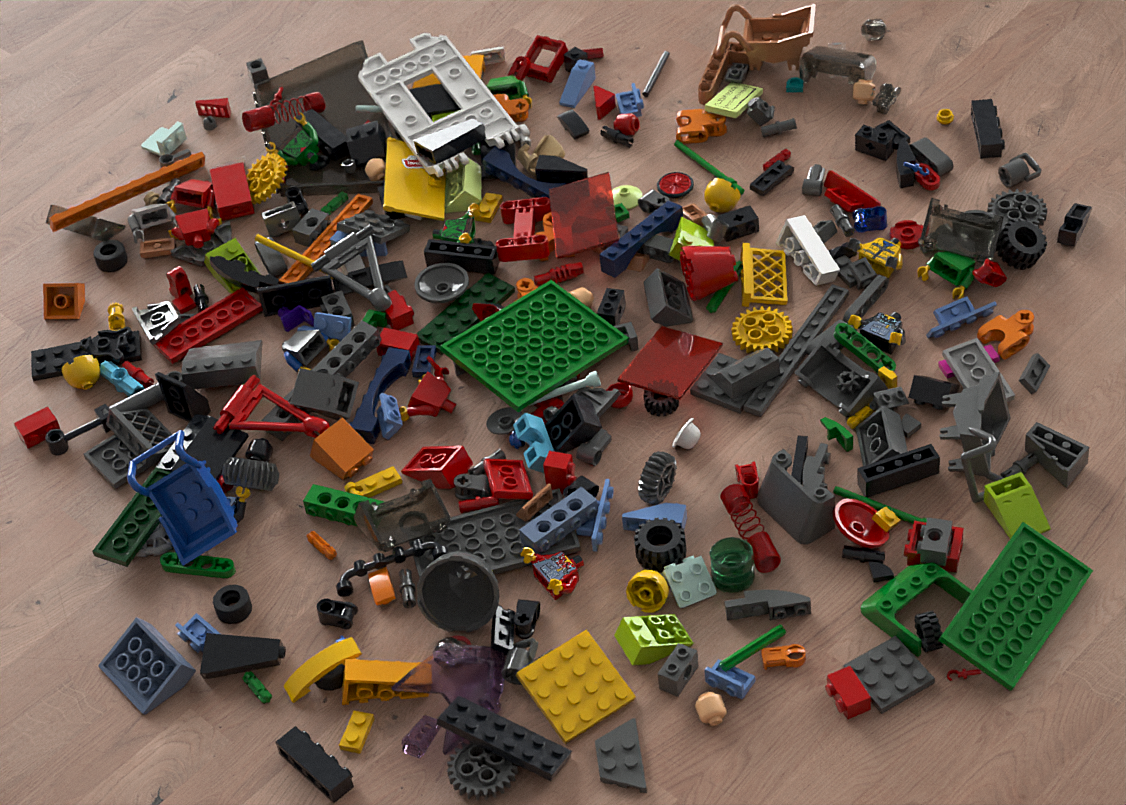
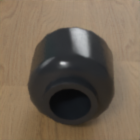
(259, 450)

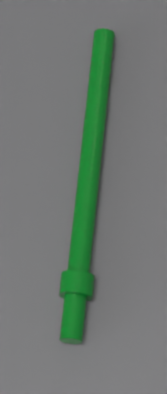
(707, 166)
(877, 505)

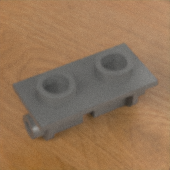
(890, 398)

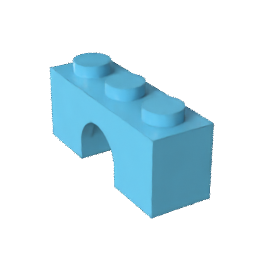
(533, 431)

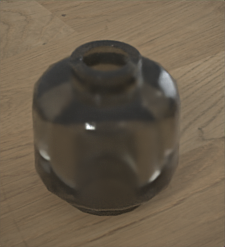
(873, 29)

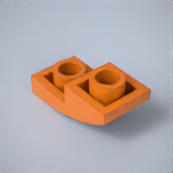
(381, 586)

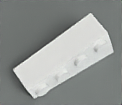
(808, 250)

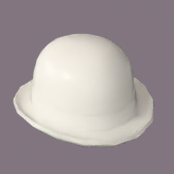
(687, 436)

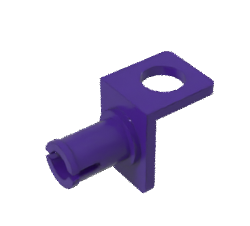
(294, 317)

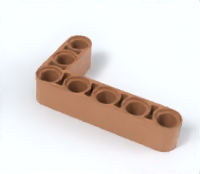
(717, 68)

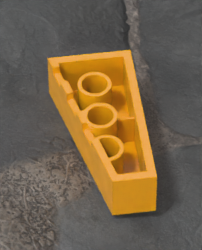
(374, 680)

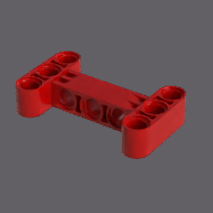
(524, 243)

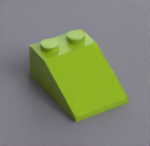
(689, 234)

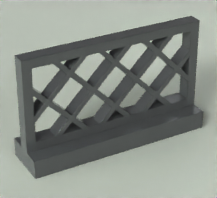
(136, 439)

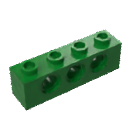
(334, 504)

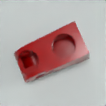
(178, 281)

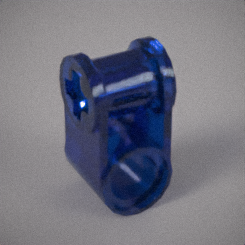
(872, 219)

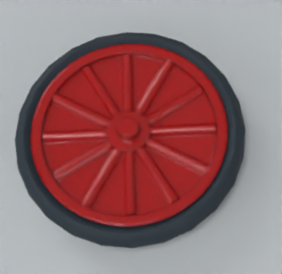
(675, 184)

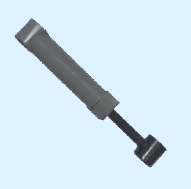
(58, 441)

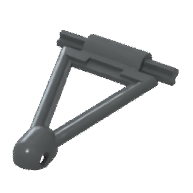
(345, 251)

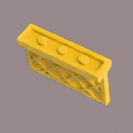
(749, 275)

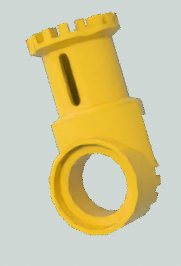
(112, 319)

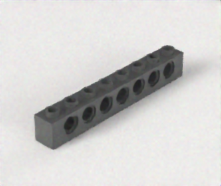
(339, 362)

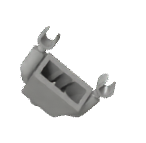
(150, 216)

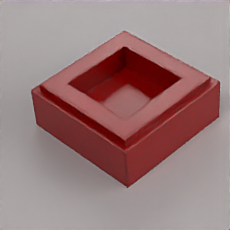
(183, 303)

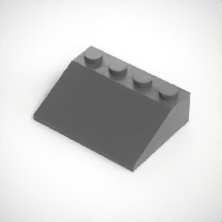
(222, 364)

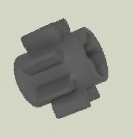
(848, 382)

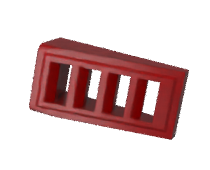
(223, 107)

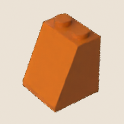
(341, 450)

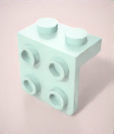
(165, 140)
(689, 581)

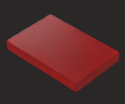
(508, 479)

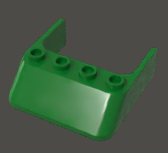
(900, 591)

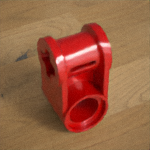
(990, 274)
(748, 478)

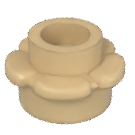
(151, 198)

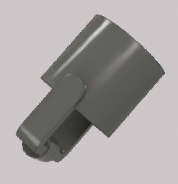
(1018, 171)
(519, 658)

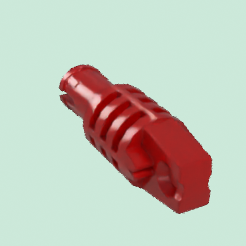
(560, 274)

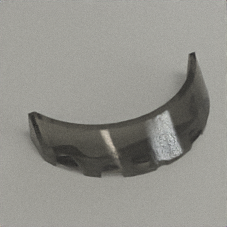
(91, 226)

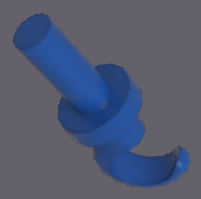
(916, 168)

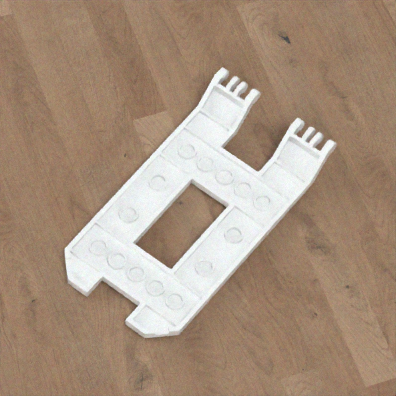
(436, 56)

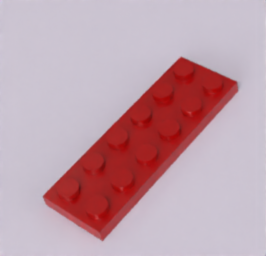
(208, 325)

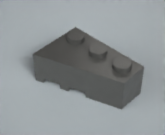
(1057, 453)

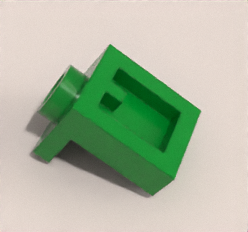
(375, 318)

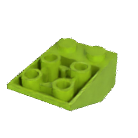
(230, 251)
(1015, 502)
(650, 637)

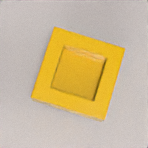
(888, 377)
(886, 519)

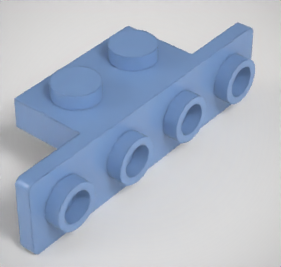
(956, 313)
(331, 325)
(594, 526)

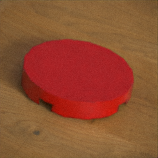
(907, 233)

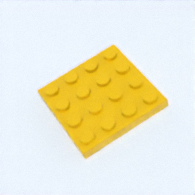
(575, 686)

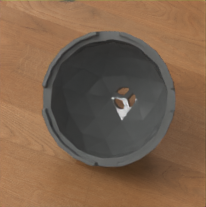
(456, 600)

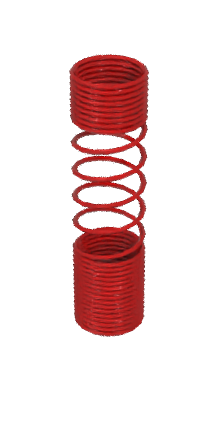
(265, 117)
(764, 552)

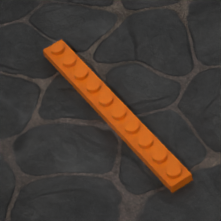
(127, 191)

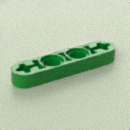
(861, 352)
(220, 566)

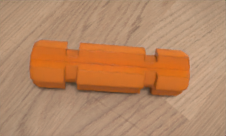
(321, 545)

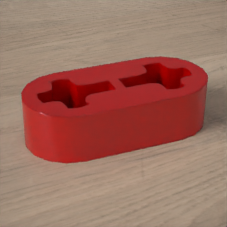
(517, 69)

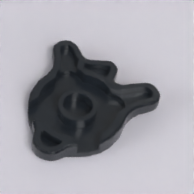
(107, 344)

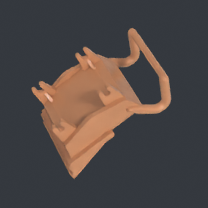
(771, 38)

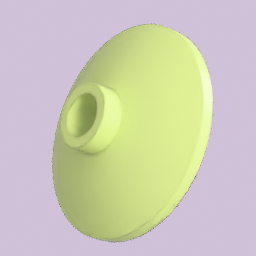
(627, 195)

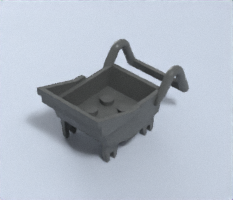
(980, 422)

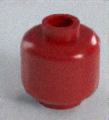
(627, 124)

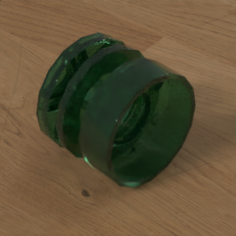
(732, 565)

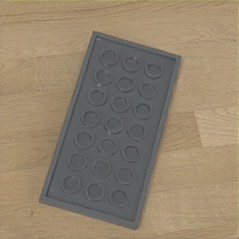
(493, 536)

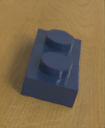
(421, 364)

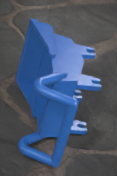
(189, 501)

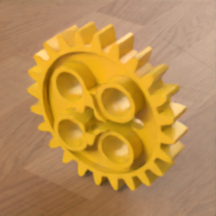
(265, 177)
(762, 330)

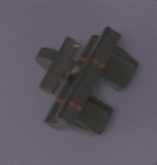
(886, 97)

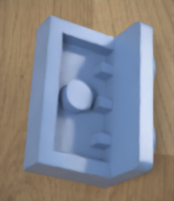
(630, 101)
(389, 416)
(195, 632)
(733, 682)

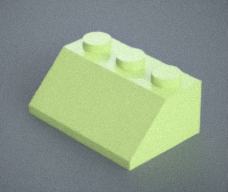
(463, 187)

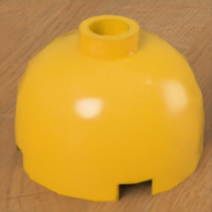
(721, 196)
(82, 372)
(647, 591)

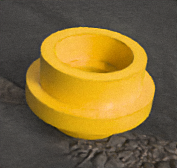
(945, 116)

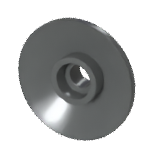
(502, 421)

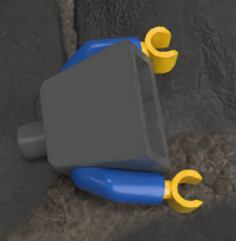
(304, 347)

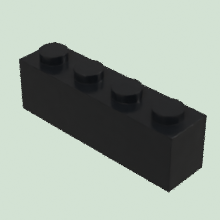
(987, 128)
(329, 138)
(468, 256)
(898, 470)
(315, 764)

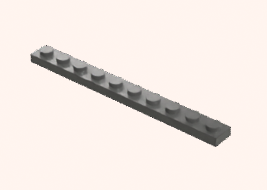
(796, 349)

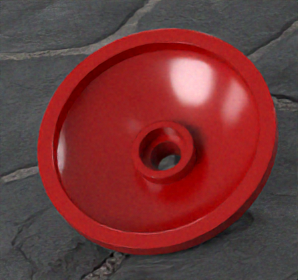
(856, 523)

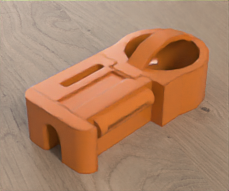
(779, 656)

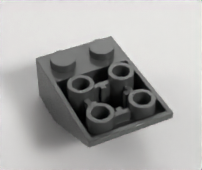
(324, 394)

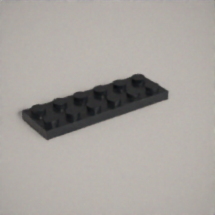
(49, 361)
(504, 738)

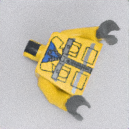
(880, 253)

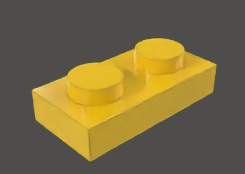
(489, 207)
(356, 732)

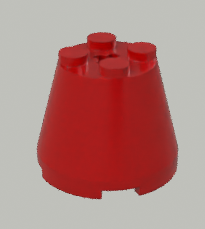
(707, 269)

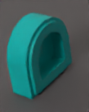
(794, 85)

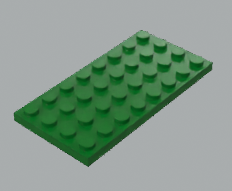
(1016, 606)

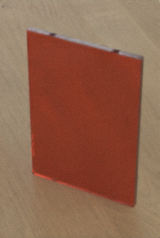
(583, 215)
(670, 362)

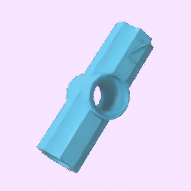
(120, 378)

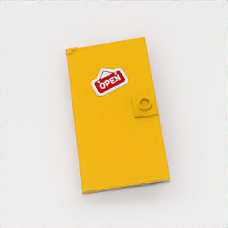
(409, 186)

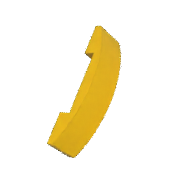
(319, 666)

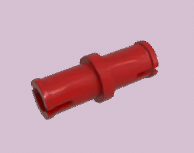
(138, 374)
(478, 503)

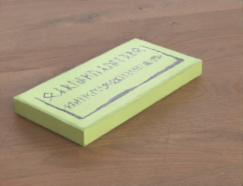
(733, 99)

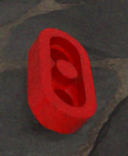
(929, 182)

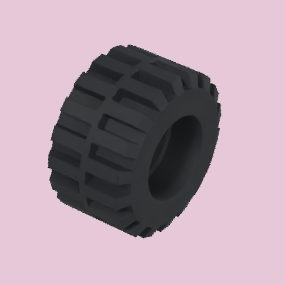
(1029, 236)
(660, 532)

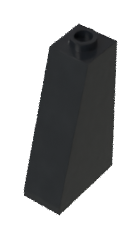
(450, 141)
(239, 654)

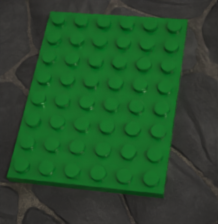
(534, 345)

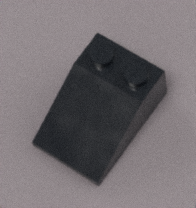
(558, 170)
(182, 399)
(573, 424)

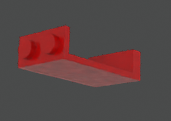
(231, 191)

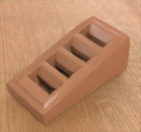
(694, 213)

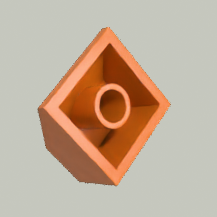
(63, 300)

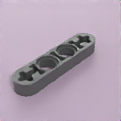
(867, 298)

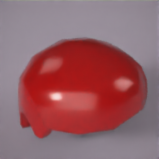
(625, 397)

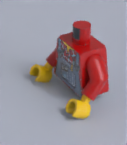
(554, 571)

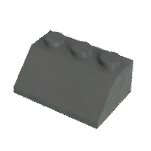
(667, 299)
(747, 373)
(881, 436)

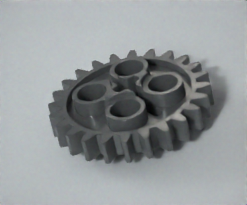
(1018, 206)
(479, 770)

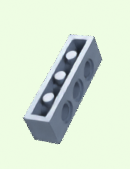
(559, 521)

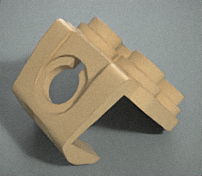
(547, 146)

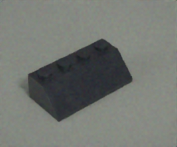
(290, 295)

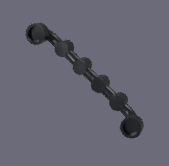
(399, 555)

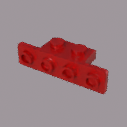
(847, 194)

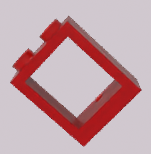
(541, 72)
(952, 560)

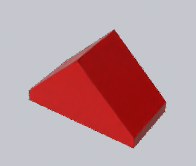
(604, 101)

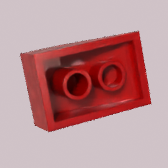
(439, 464)

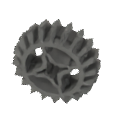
(657, 477)

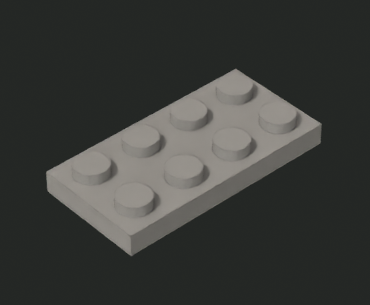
(970, 363)

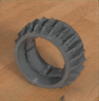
(250, 473)

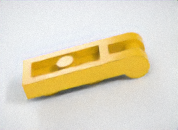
(375, 483)

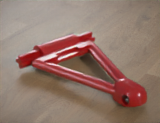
(246, 399)

